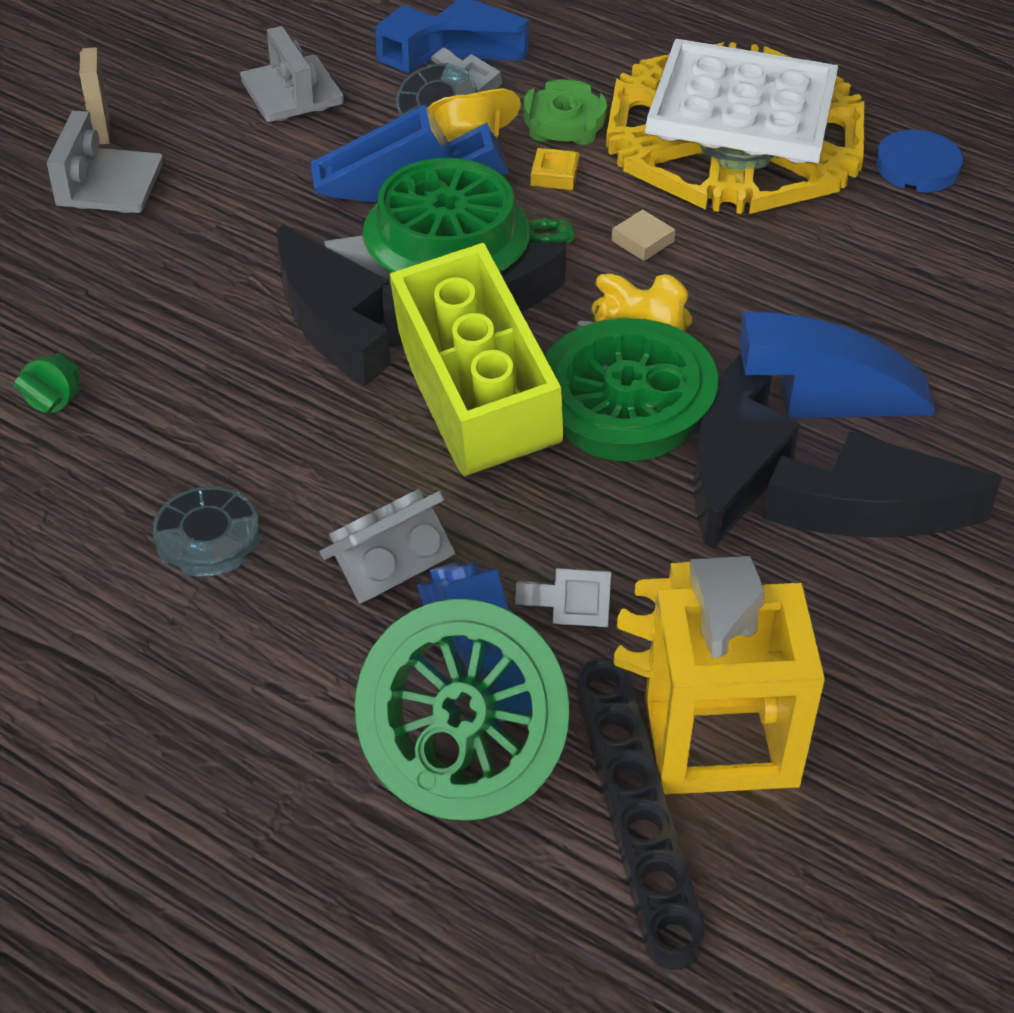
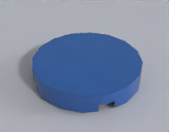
(919, 160)

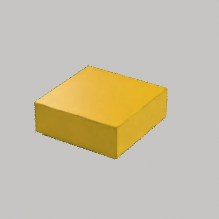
(555, 169)

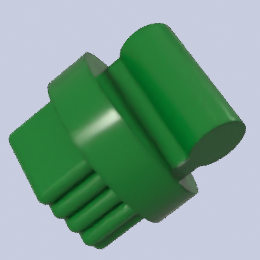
(49, 383)

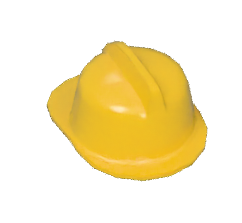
(466, 112)

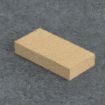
(94, 93)

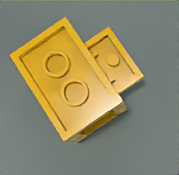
(765, 674)

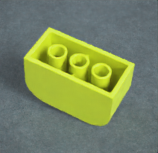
(476, 360)

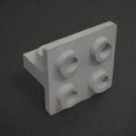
(290, 82)
(390, 544)

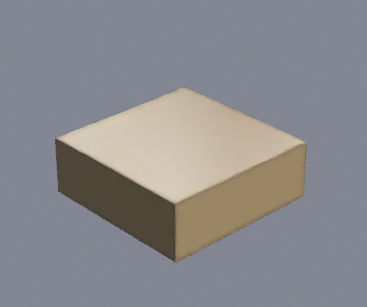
(643, 235)

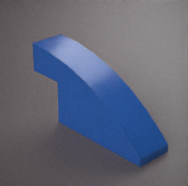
(365, 163)
(832, 368)

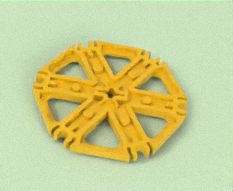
(642, 151)

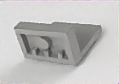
(96, 176)

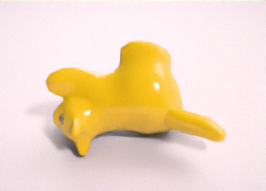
(660, 303)

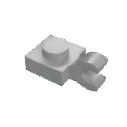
(484, 75)
(577, 596)

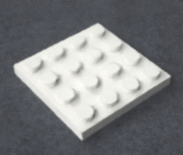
(743, 101)

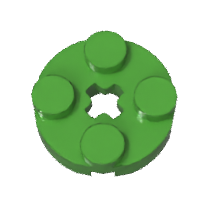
(564, 112)

